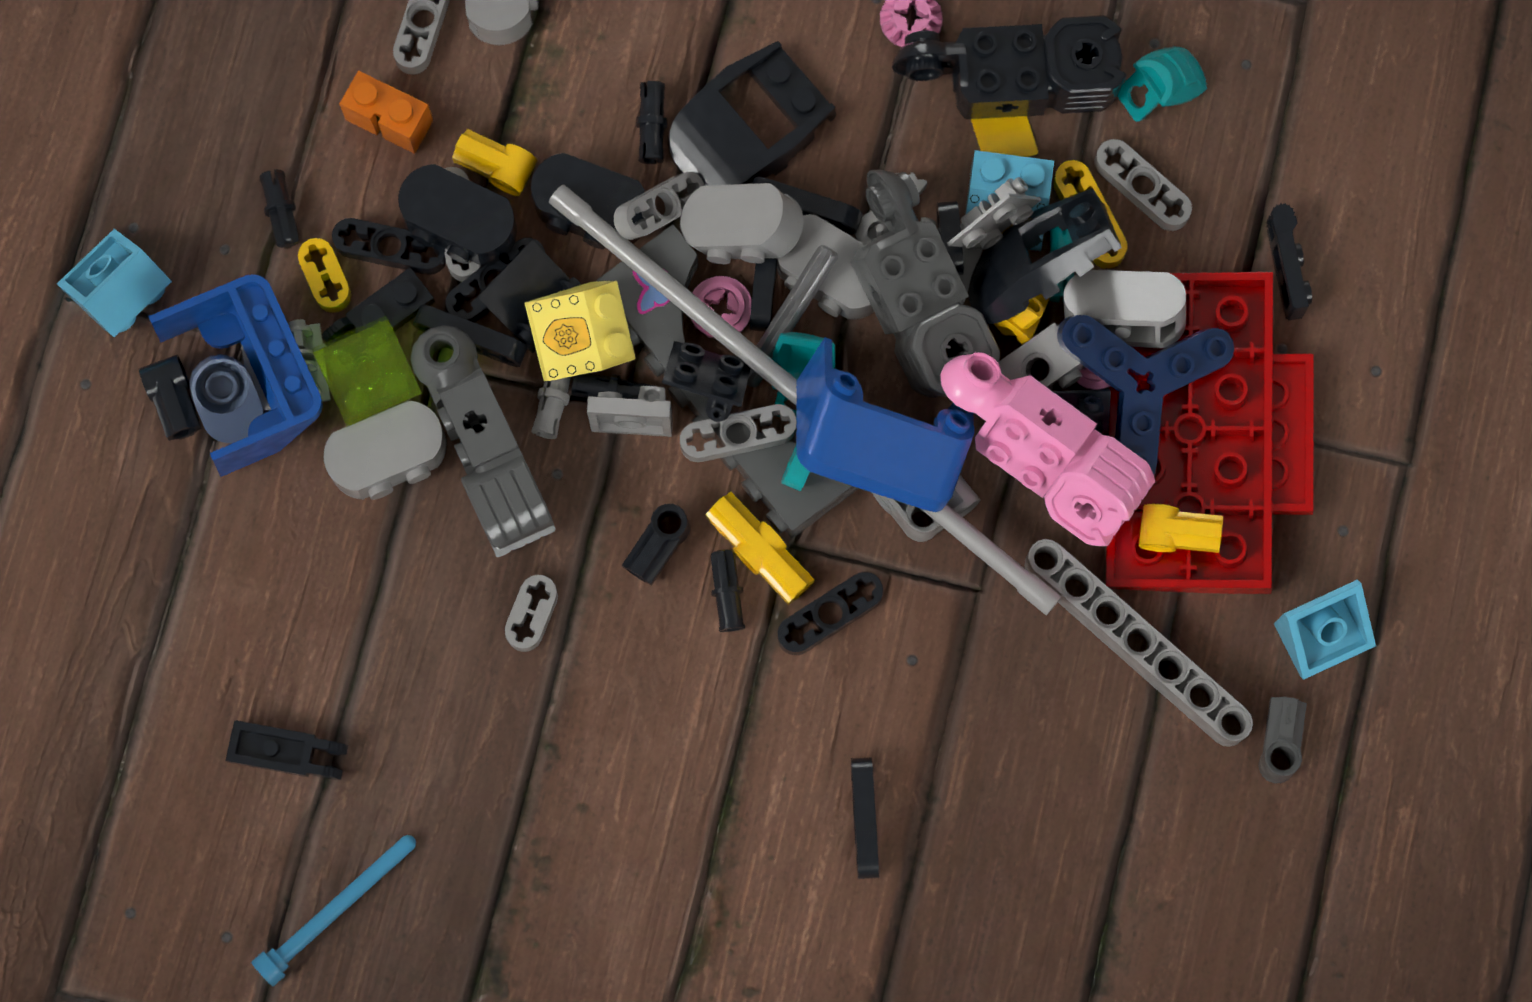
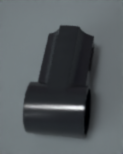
(168, 389)
(656, 547)

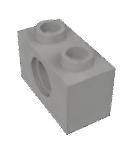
(1044, 346)

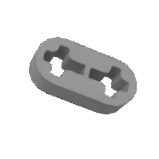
(522, 609)

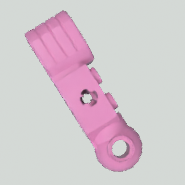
(1050, 448)

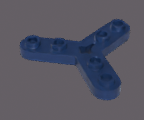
(1167, 369)

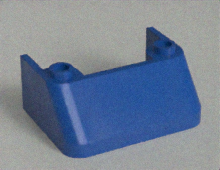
(251, 315)
(875, 446)

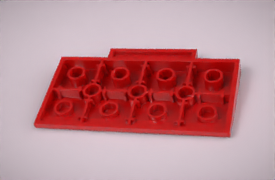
(1226, 447)

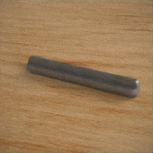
(796, 303)

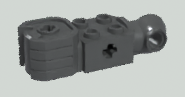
(917, 287)
(495, 468)

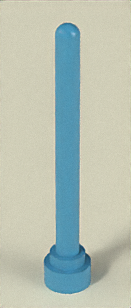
(274, 963)

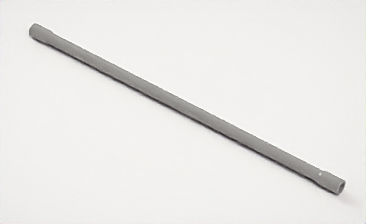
(582, 215)

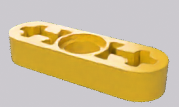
(1087, 182)

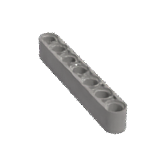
(1158, 647)

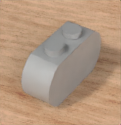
(500, 20)
(741, 222)
(841, 289)
(1133, 305)
(385, 451)

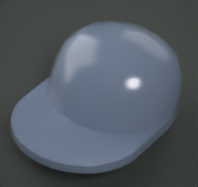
(224, 397)

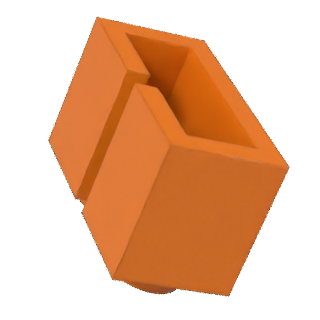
(402, 117)

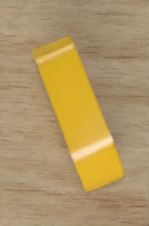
(315, 278)

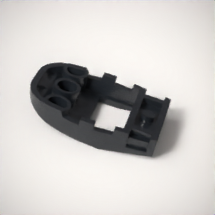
(717, 142)
(1005, 274)

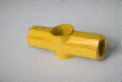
(759, 548)

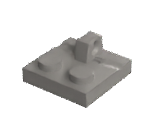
(640, 416)

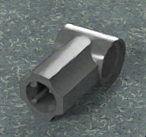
(1283, 736)

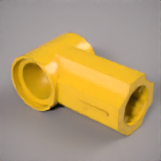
(505, 166)
(1169, 529)

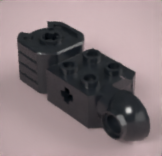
(1020, 69)

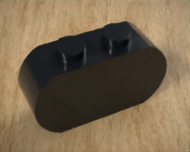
(592, 183)
(457, 215)

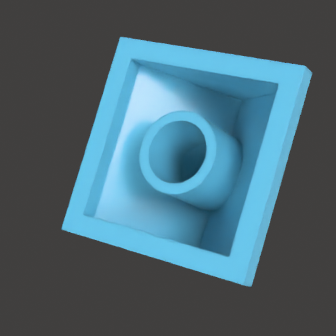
(1327, 630)

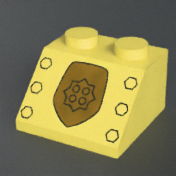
(580, 330)

